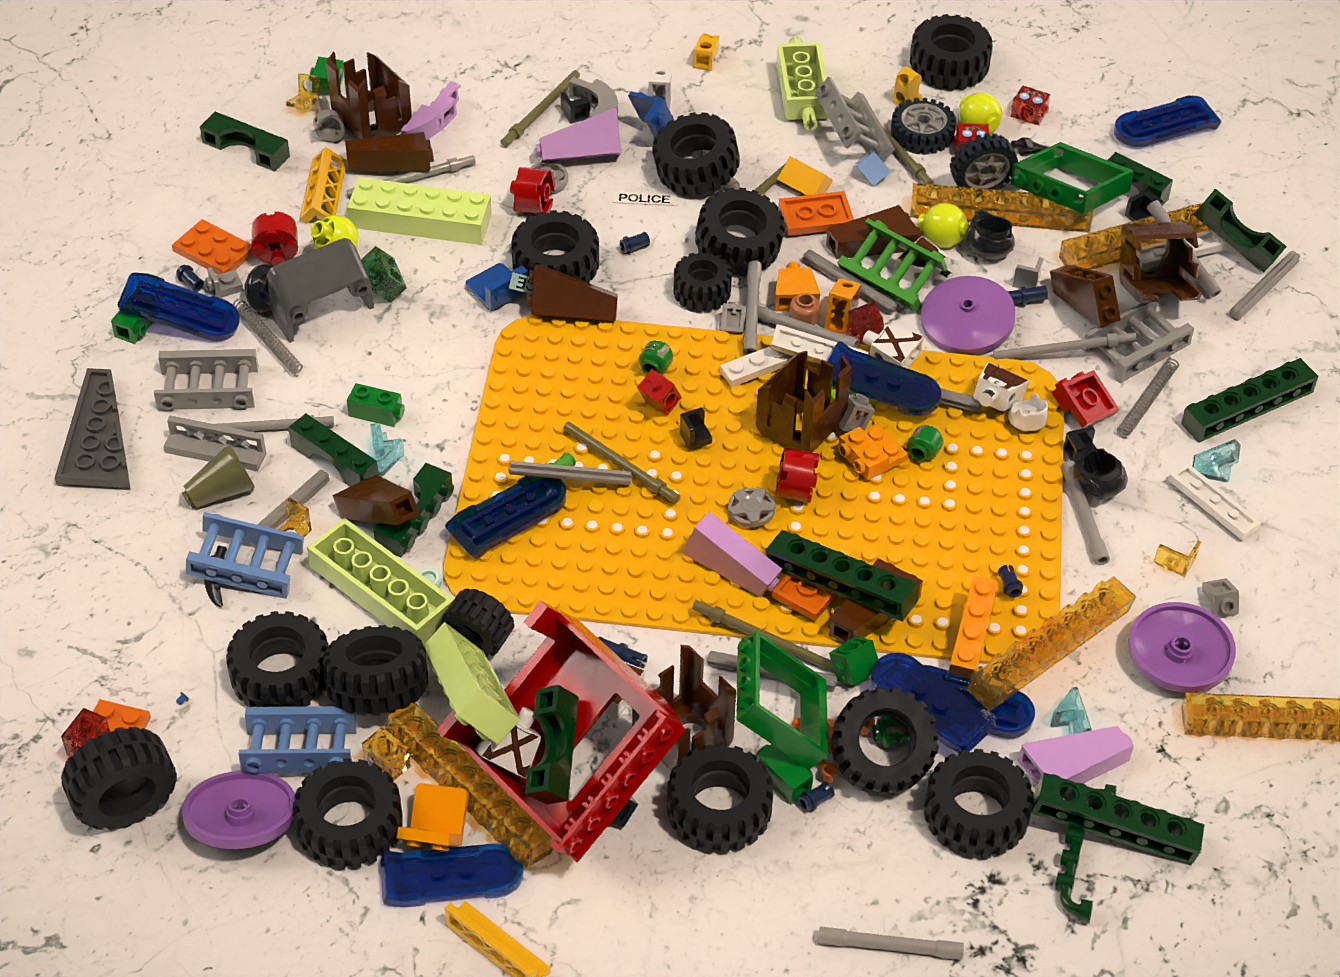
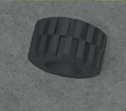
(702, 281)
(480, 619)

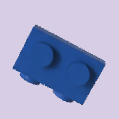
(651, 111)
(493, 285)

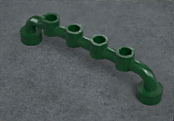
(1070, 861)

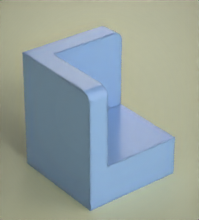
(873, 167)

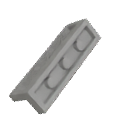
(204, 447)

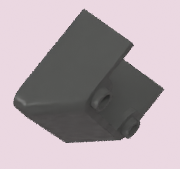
(314, 277)

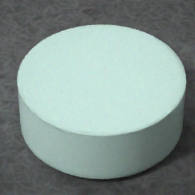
(432, 575)

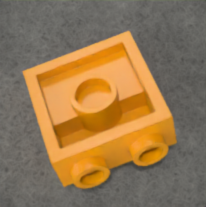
(871, 450)

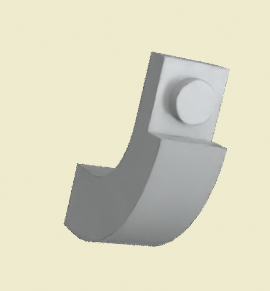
(599, 94)

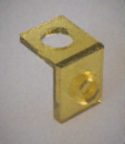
(305, 97)
(298, 518)
(1176, 561)

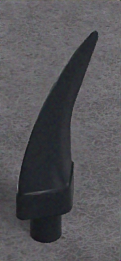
(1026, 145)
(213, 588)

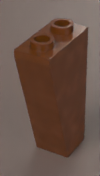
(390, 153)
(849, 236)
(1087, 292)
(569, 297)
(376, 502)
(859, 620)

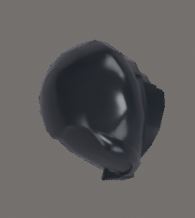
(990, 236)
(257, 290)
(1101, 473)

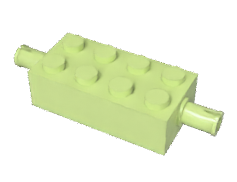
(800, 74)

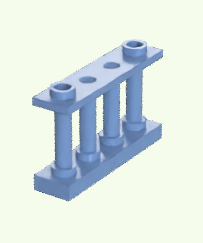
(240, 575)
(295, 721)

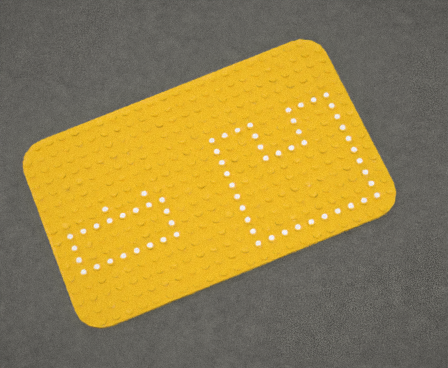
(619, 547)

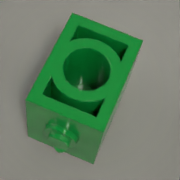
(321, 71)
(854, 660)

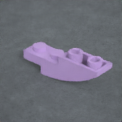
(436, 116)

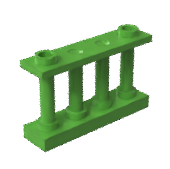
(890, 287)

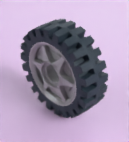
(923, 126)
(983, 162)

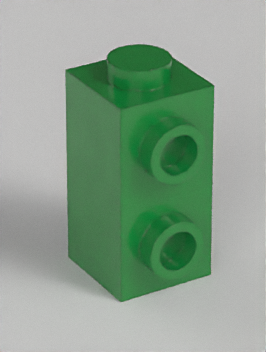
(129, 327)
(375, 405)
(787, 774)

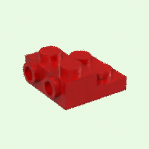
(1085, 398)

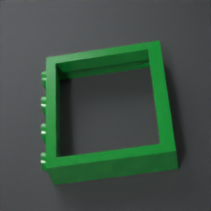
(1113, 178)
(804, 747)

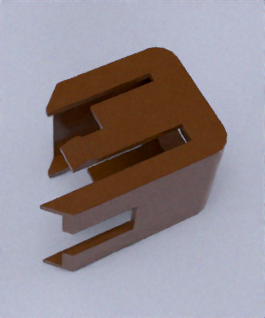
(387, 97)
(1168, 275)
(786, 395)
(696, 705)

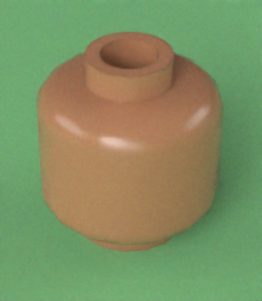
(805, 308)

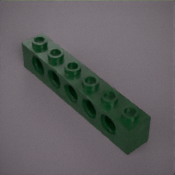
(1249, 400)
(843, 575)
(1118, 818)

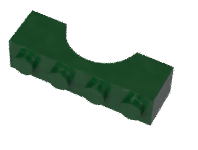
(223, 131)
(1257, 247)
(313, 438)
(431, 488)
(557, 715)

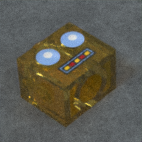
(386, 752)

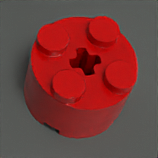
(532, 190)
(274, 238)
(797, 475)

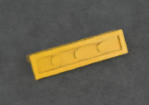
(319, 182)
(494, 942)

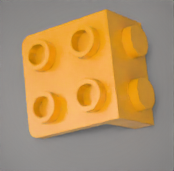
(436, 817)

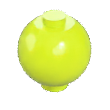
(980, 109)
(944, 225)
(333, 229)

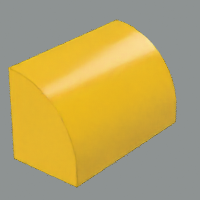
(804, 177)

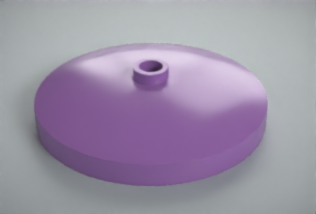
(968, 315)
(1181, 647)
(239, 809)

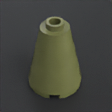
(218, 480)

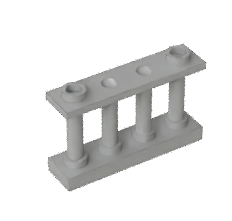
(854, 119)
(1146, 356)
(203, 362)

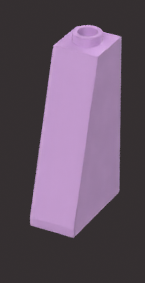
(586, 139)
(731, 556)
(1077, 755)

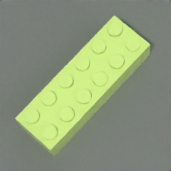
(420, 210)
(378, 580)
(471, 684)

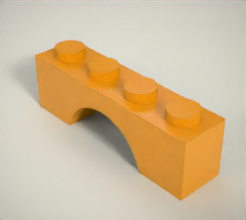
(973, 626)

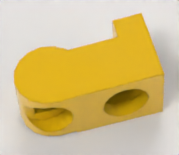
(705, 51)
(907, 85)

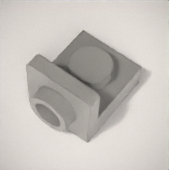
(223, 284)
(733, 317)
(857, 414)
(1223, 597)

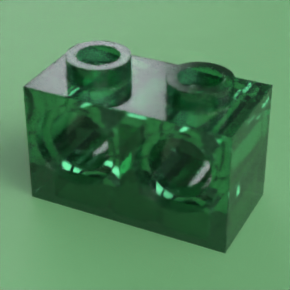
(383, 274)

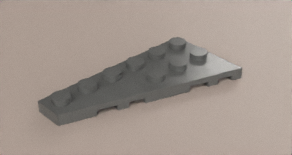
(94, 440)

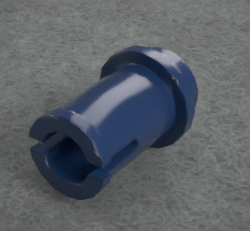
(634, 242)
(186, 275)
(1012, 586)
(810, 800)

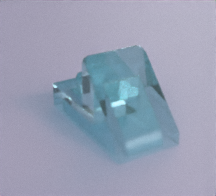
(386, 451)
(1217, 461)
(1071, 713)

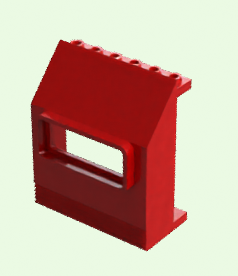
(592, 671)

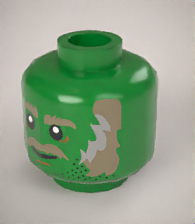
(656, 356)
(925, 443)
(890, 732)

